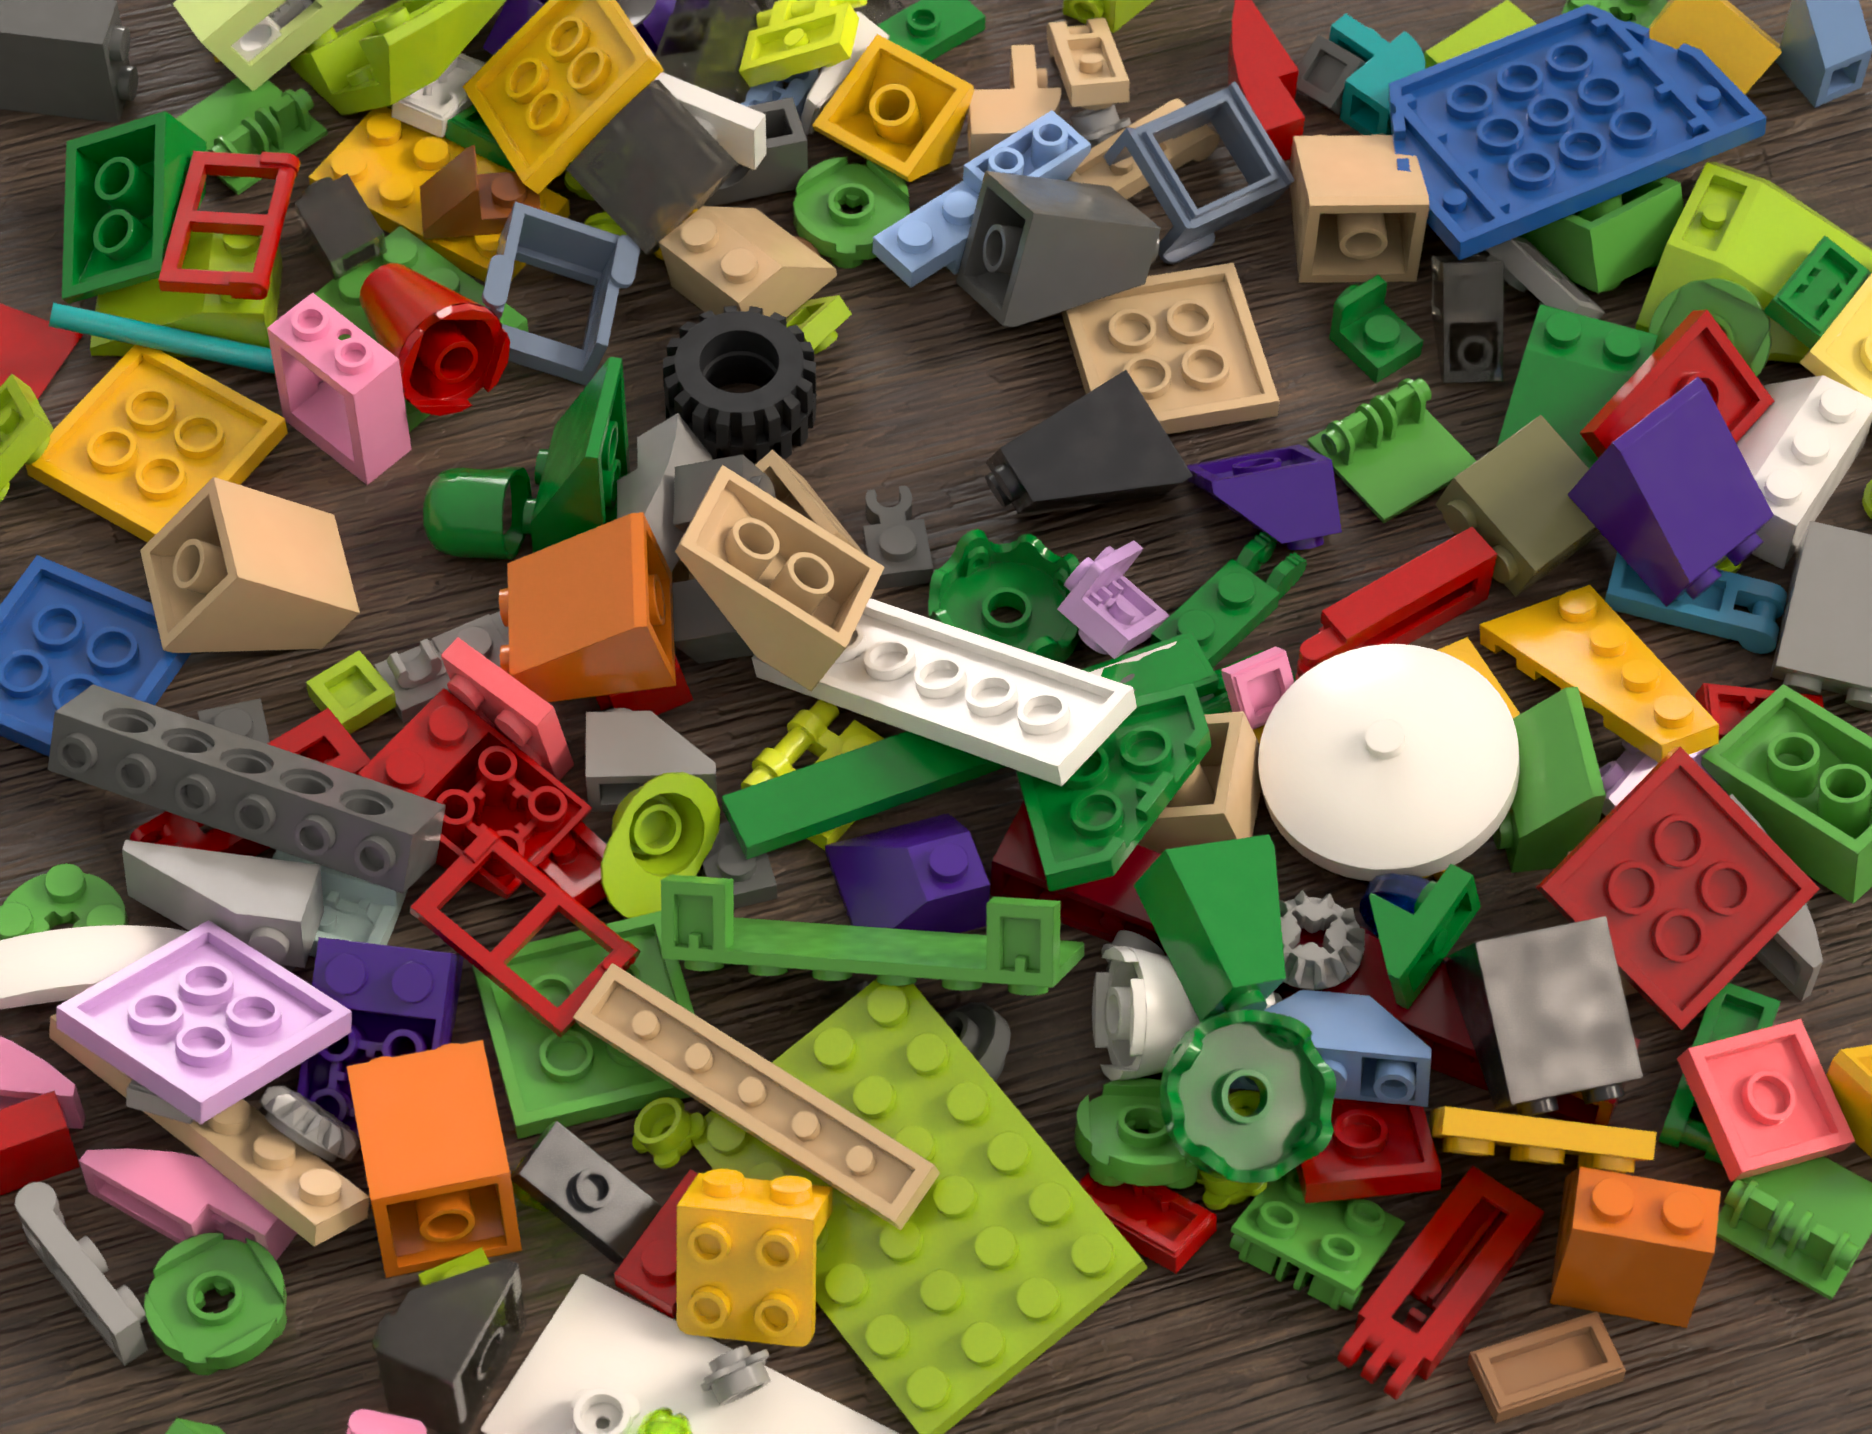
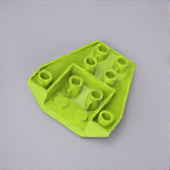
(391, 51)
(1748, 235)

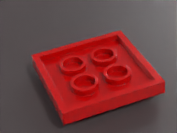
(1682, 887)

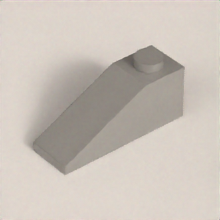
(256, 899)

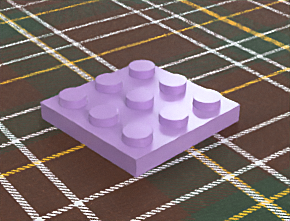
(204, 1021)

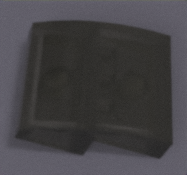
(652, 166)

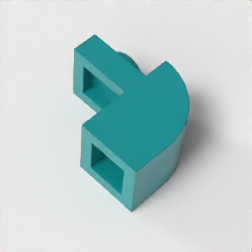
(1366, 90)

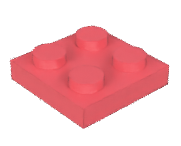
(508, 707)
(1765, 1100)

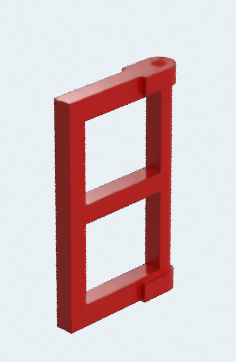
(238, 284)
(494, 963)

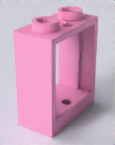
(338, 390)

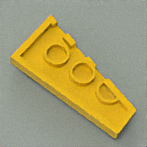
(1589, 647)

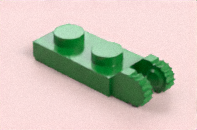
(1233, 600)

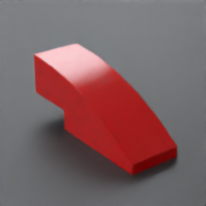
(1265, 76)

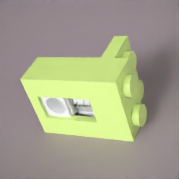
(260, 35)

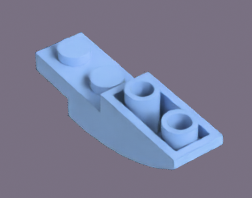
(939, 230)

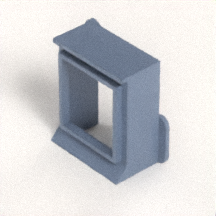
(1247, 144)
(571, 251)

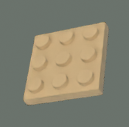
(1184, 346)

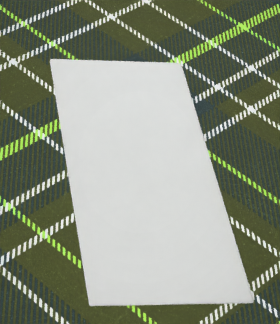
(626, 1346)

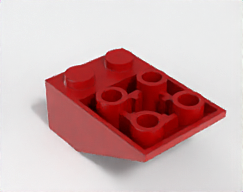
(483, 782)

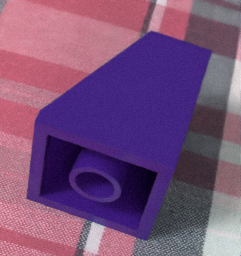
(1676, 496)

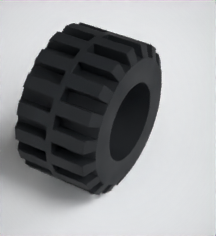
(742, 350)

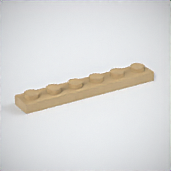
(757, 1096)
(255, 1158)

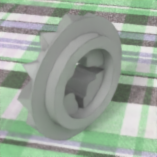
(1342, 948)
(309, 1124)

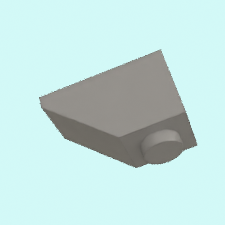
(632, 748)

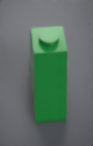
(1219, 921)

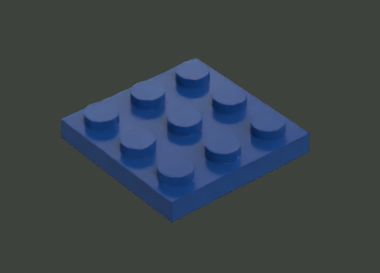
(66, 635)

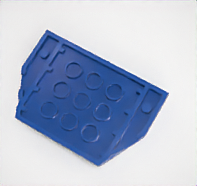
(1559, 124)

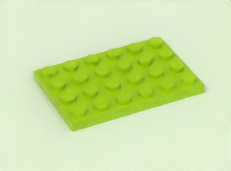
(996, 1250)

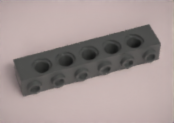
(246, 788)

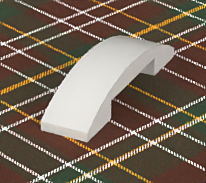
(71, 960)

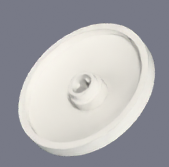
(1389, 762)

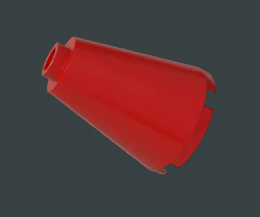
(441, 338)

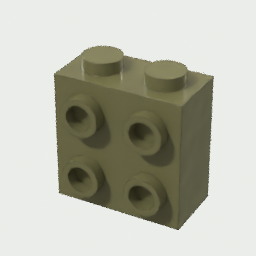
(1522, 504)

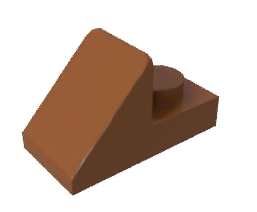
(470, 203)

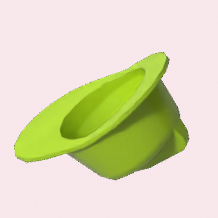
(656, 834)

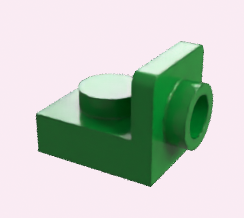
(1371, 331)

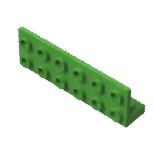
(1017, 951)

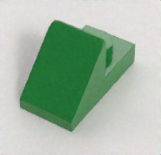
(1419, 942)

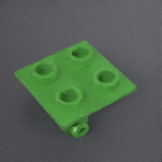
(254, 123)
(1393, 450)
(1801, 1221)
(1324, 1239)

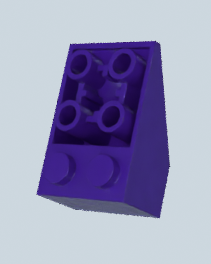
(399, 1007)

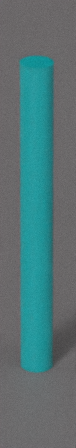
(161, 338)

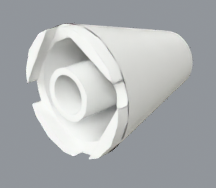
(1141, 1012)

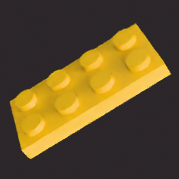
(391, 163)

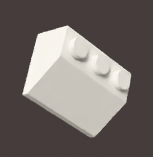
(1802, 454)

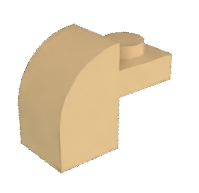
(1002, 112)

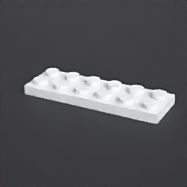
(970, 693)

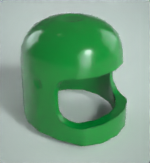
(467, 512)

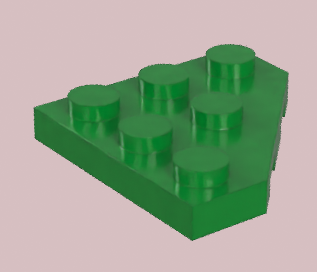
(1119, 791)

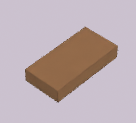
(1546, 1367)

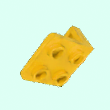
(749, 1257)

